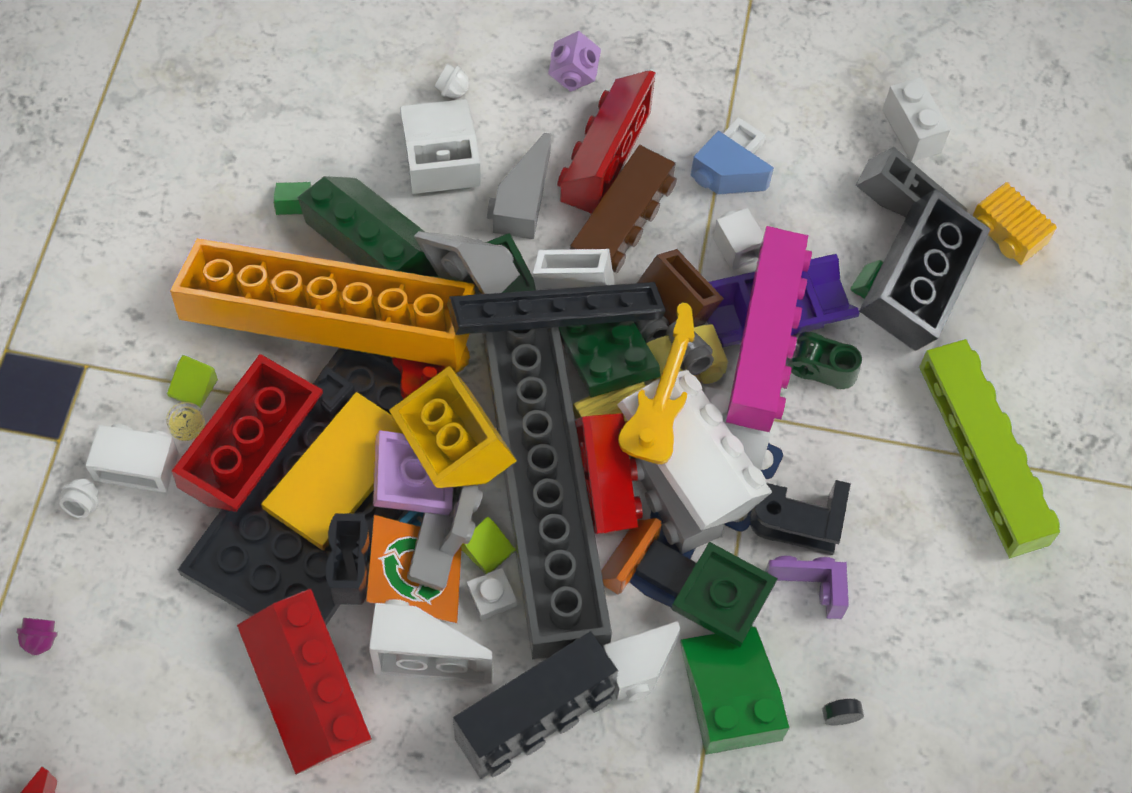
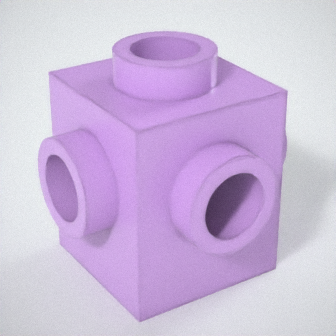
(574, 61)

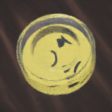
(185, 421)

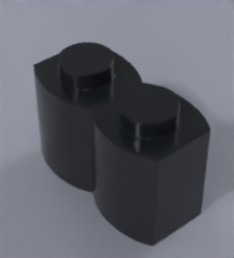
(348, 560)

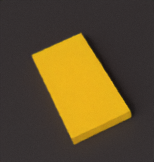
(332, 473)

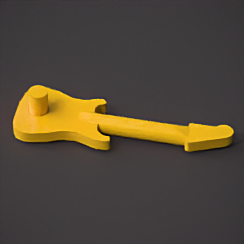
(650, 429)

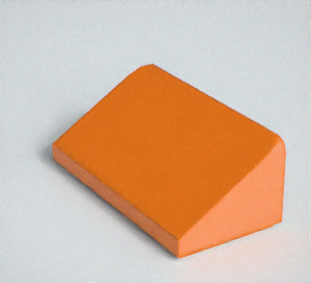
(629, 554)

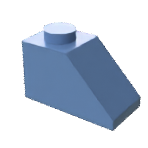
(729, 167)

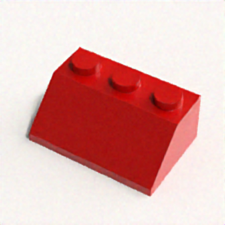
(608, 473)

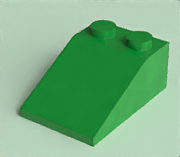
(734, 692)

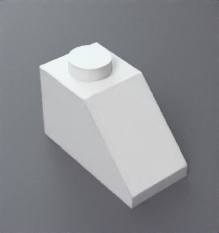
(641, 660)

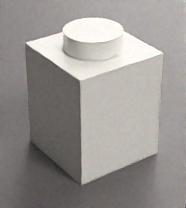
(738, 238)

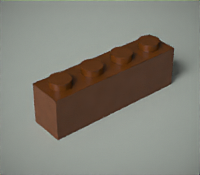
(628, 205)

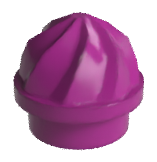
(36, 635)

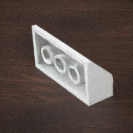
(707, 459)

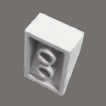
(421, 646)

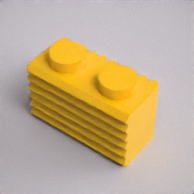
(1014, 223)

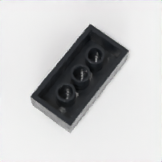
(925, 270)
(536, 706)

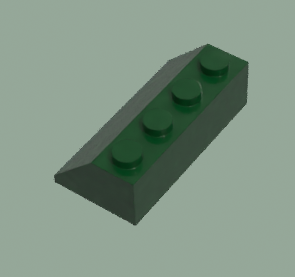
(363, 225)

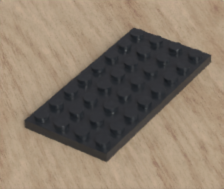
(257, 558)

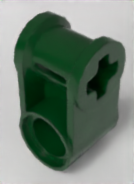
(824, 359)

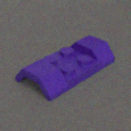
(821, 305)

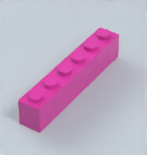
(768, 329)

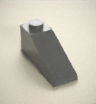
(897, 182)

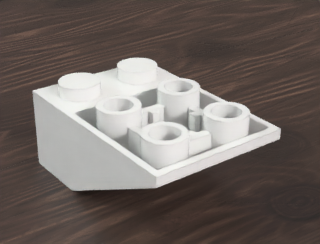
(440, 146)

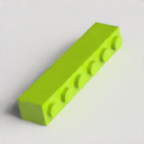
(989, 448)

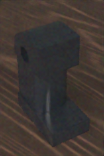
(800, 521)

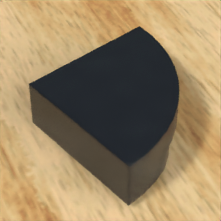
(335, 390)

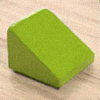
(192, 381)
(488, 546)

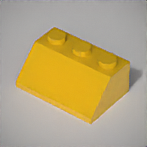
(451, 433)

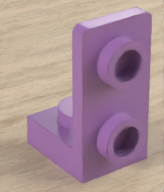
(823, 569)

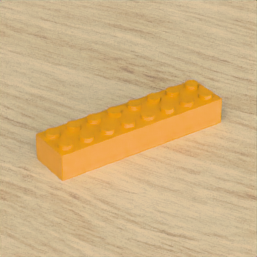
(320, 302)

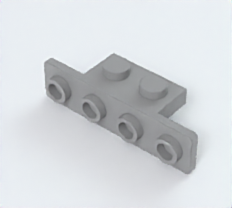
(442, 537)

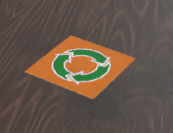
(389, 566)

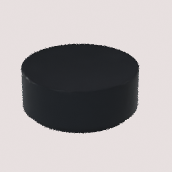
(842, 712)

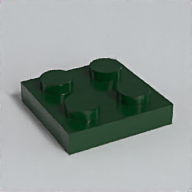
(724, 594)

